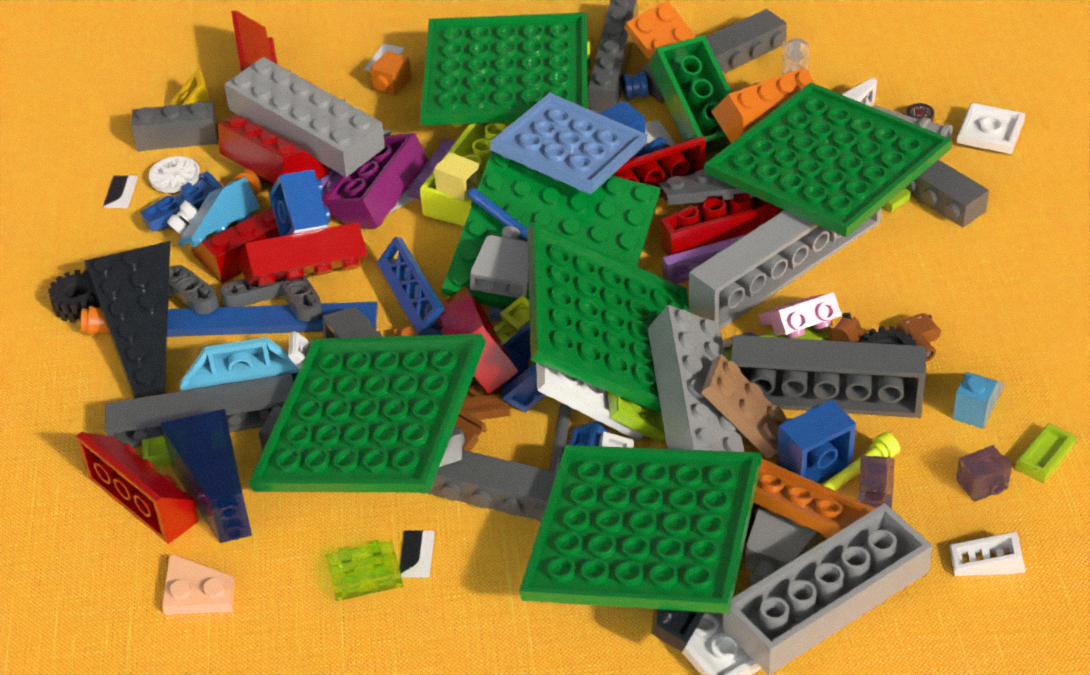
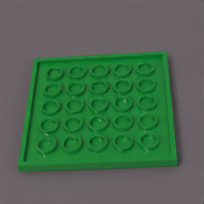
(502, 66)
(828, 158)
(609, 219)
(595, 315)
(369, 414)
(644, 529)

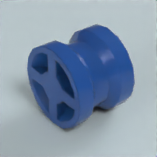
(634, 86)

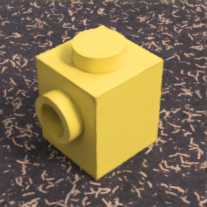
(456, 176)

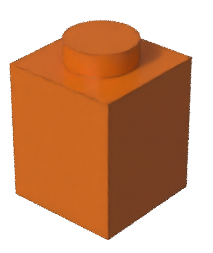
(390, 73)

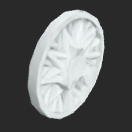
(173, 173)

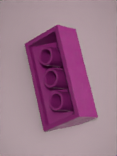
(378, 184)

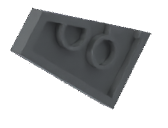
(695, 189)

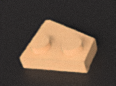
(196, 588)

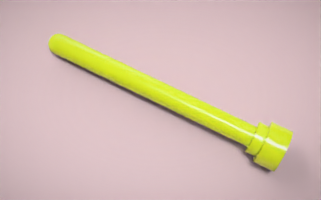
(883, 445)

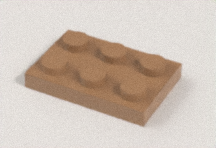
(743, 405)

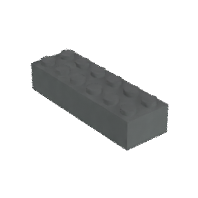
(852, 374)

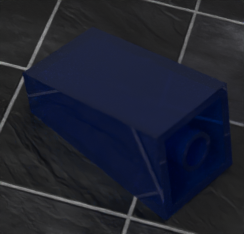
(208, 469)

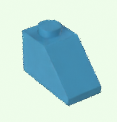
(976, 399)

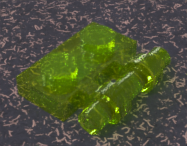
(364, 570)

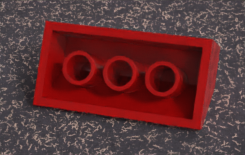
(251, 41)
(264, 151)
(663, 164)
(221, 251)
(302, 254)
(138, 485)

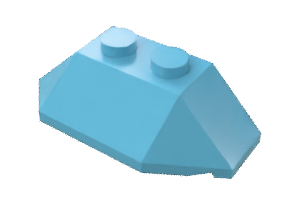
(238, 363)

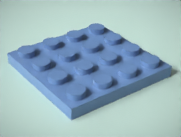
(569, 143)

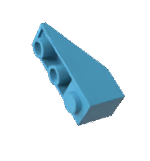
(221, 207)

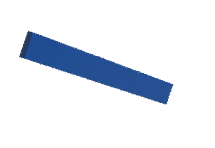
(256, 319)

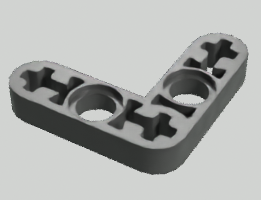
(192, 290)
(296, 294)

